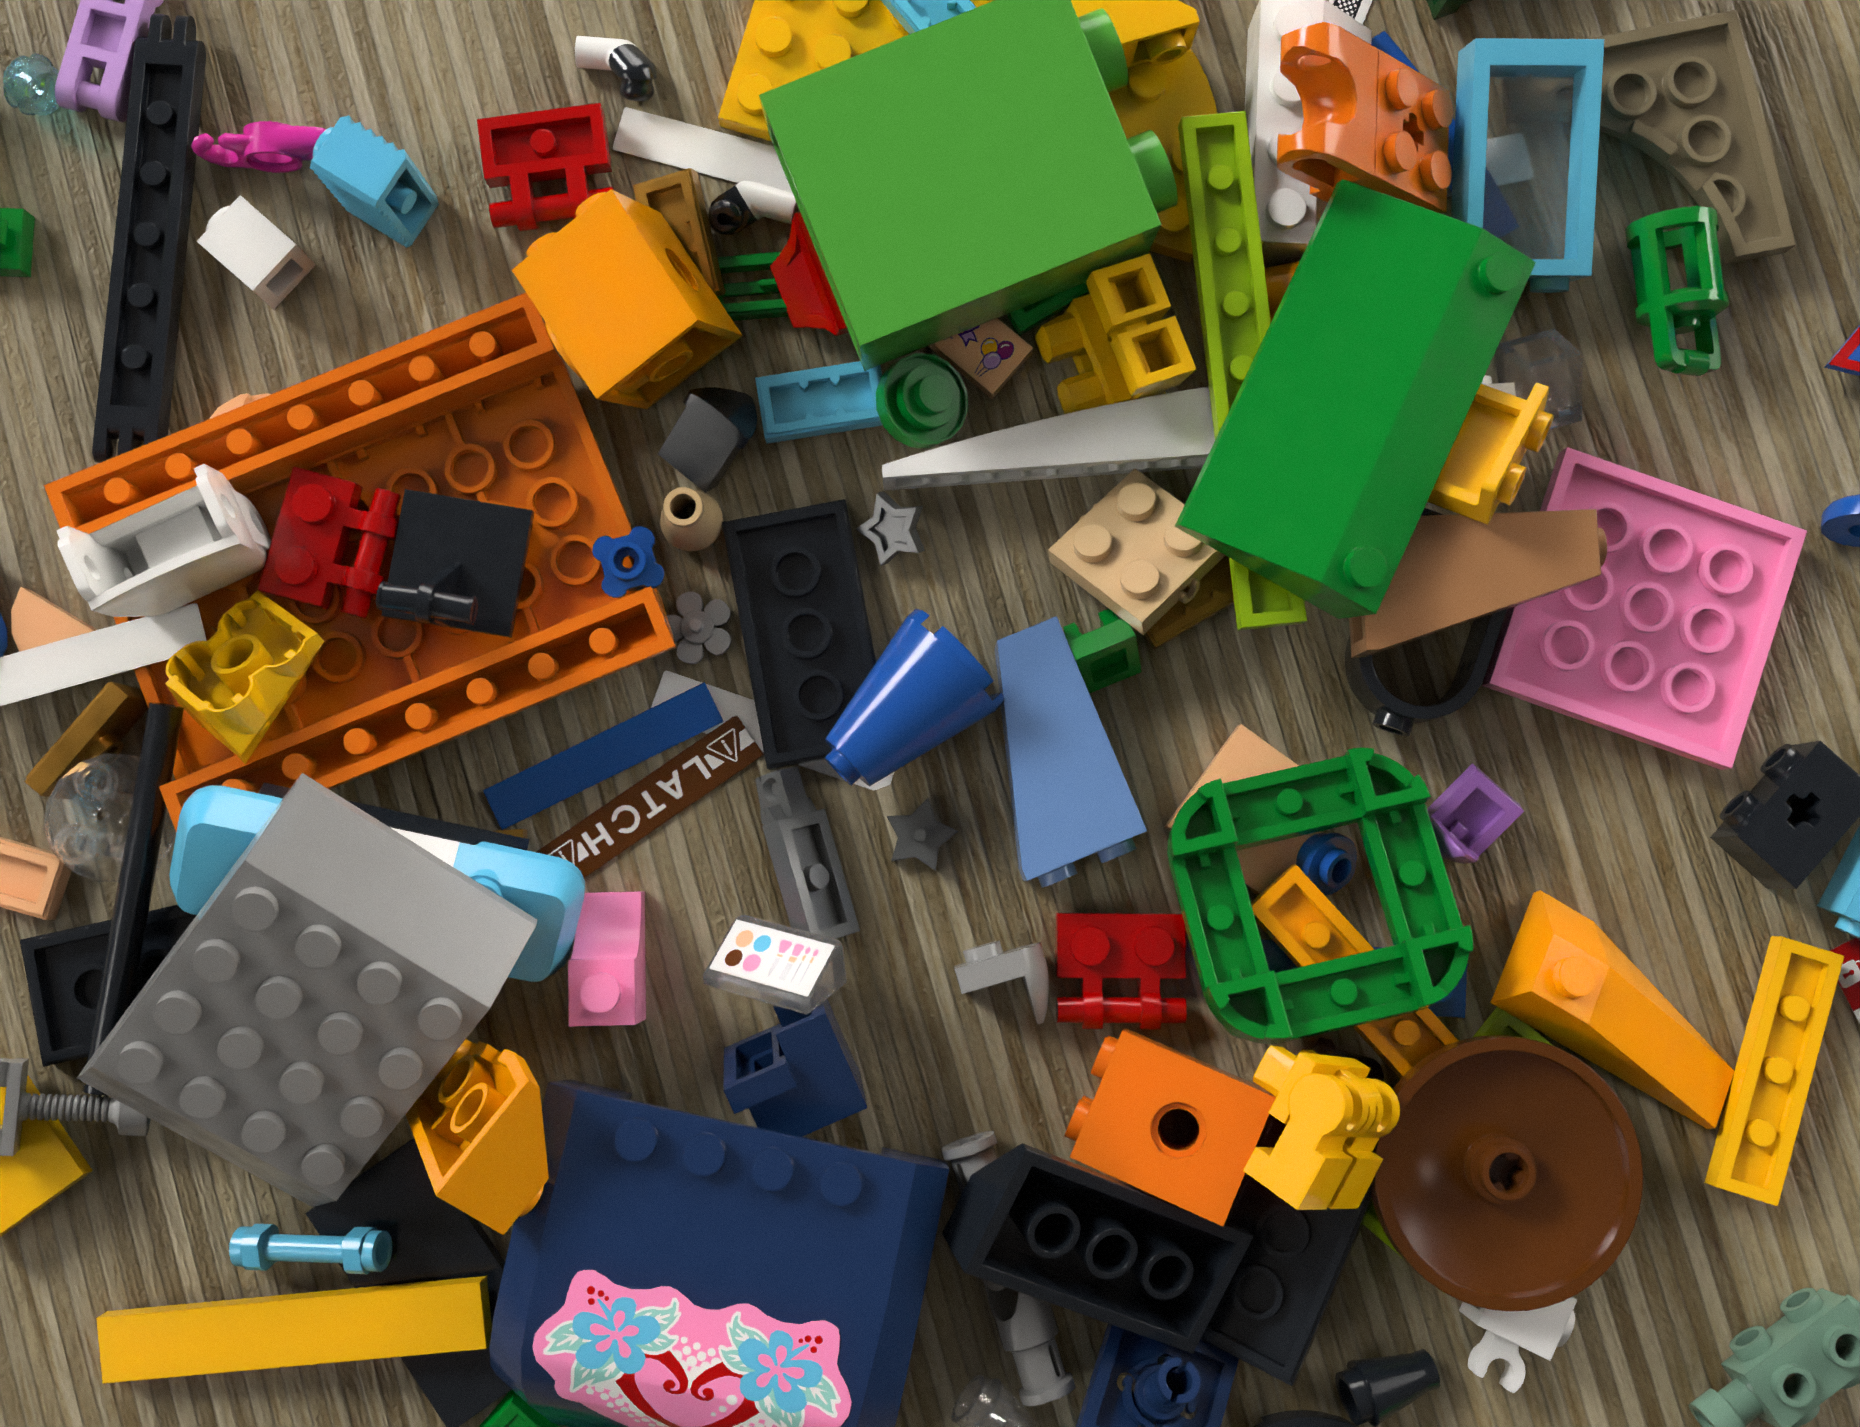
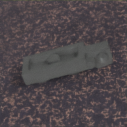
(804, 857)

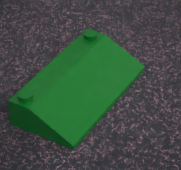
(1355, 398)

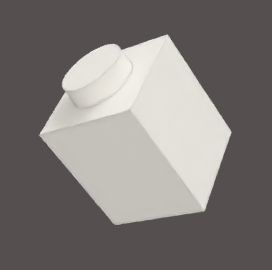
(255, 251)

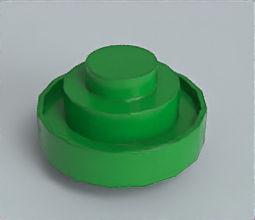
(921, 400)

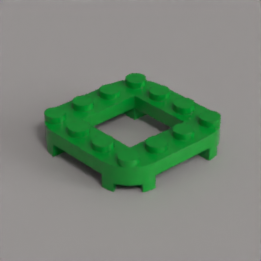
(1407, 869)

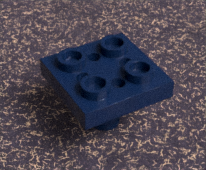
(1159, 1392)

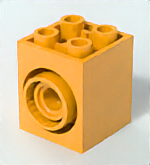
(624, 301)

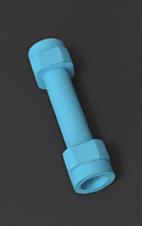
(359, 1251)

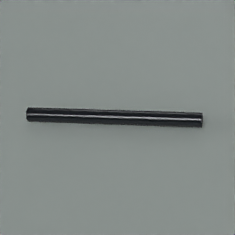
(136, 872)

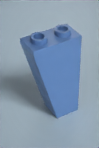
(1059, 760)

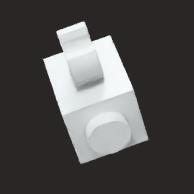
(1534, 1330)

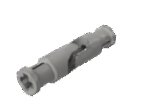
(1022, 1321)

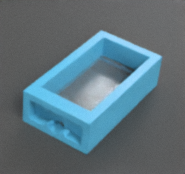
(1531, 149)

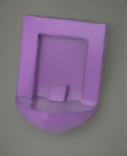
(1471, 816)

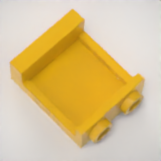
(1488, 452)

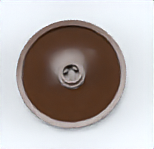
(1508, 1173)

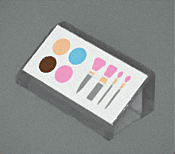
(777, 964)

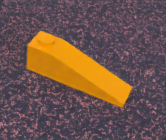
(1596, 1002)
(483, 1135)

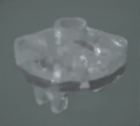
(71, 823)

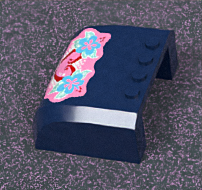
(712, 1272)

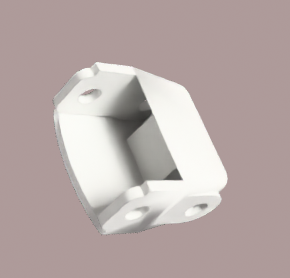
(168, 550)

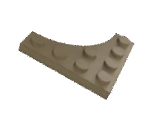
(1695, 109)

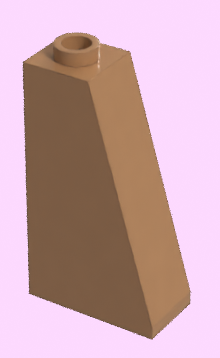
(1474, 569)

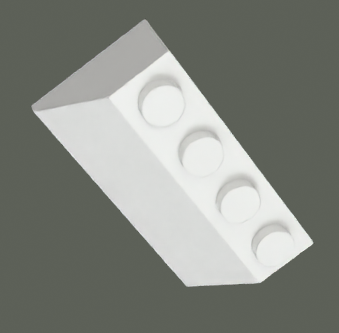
(1274, 107)

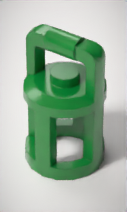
(1681, 309)

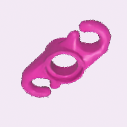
(262, 146)

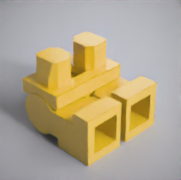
(1117, 339)
(1330, 1128)

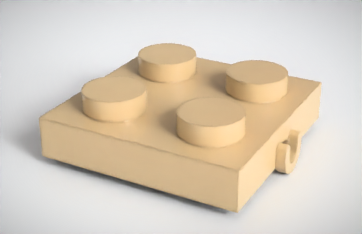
(1133, 553)

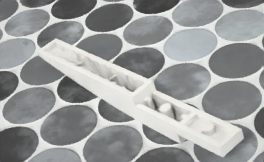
(1114, 438)

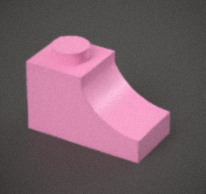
(608, 961)

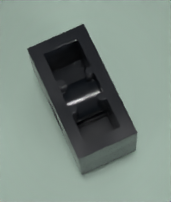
(1822, 809)

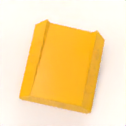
(243, 672)

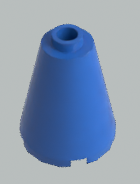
(909, 703)

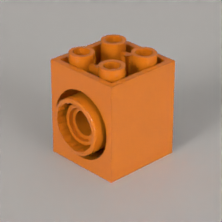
(1123, 1131)

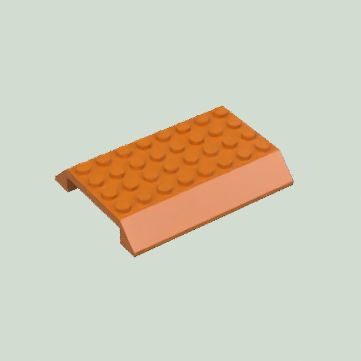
(449, 413)

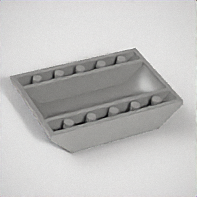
(312, 996)

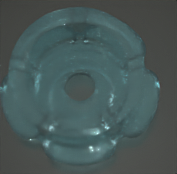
(31, 85)

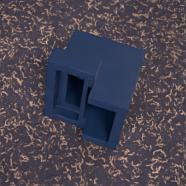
(795, 1073)

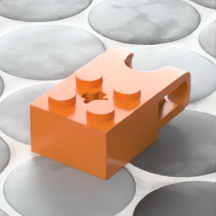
(1364, 119)

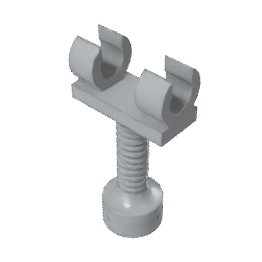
(21, 1106)

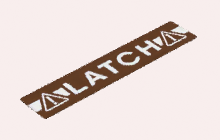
(656, 798)

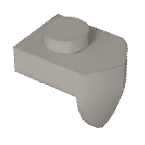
(991, 965)

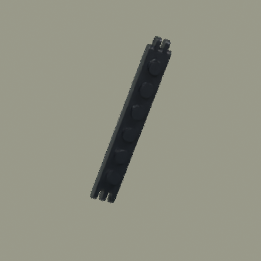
(150, 238)

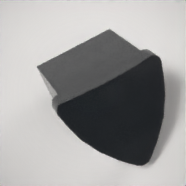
(710, 434)

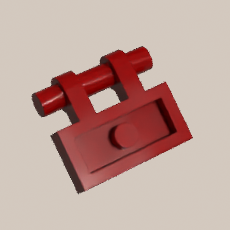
(543, 148)
(313, 539)
(1120, 947)

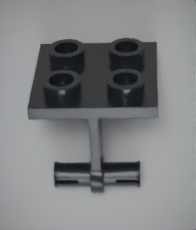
(457, 563)

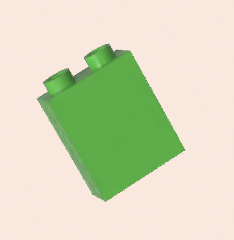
(968, 170)

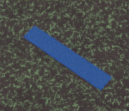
(603, 756)

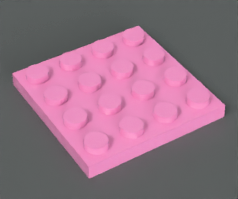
(1672, 625)

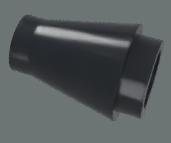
(1385, 1385)

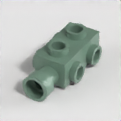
(1797, 1344)

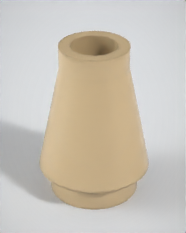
(699, 529)

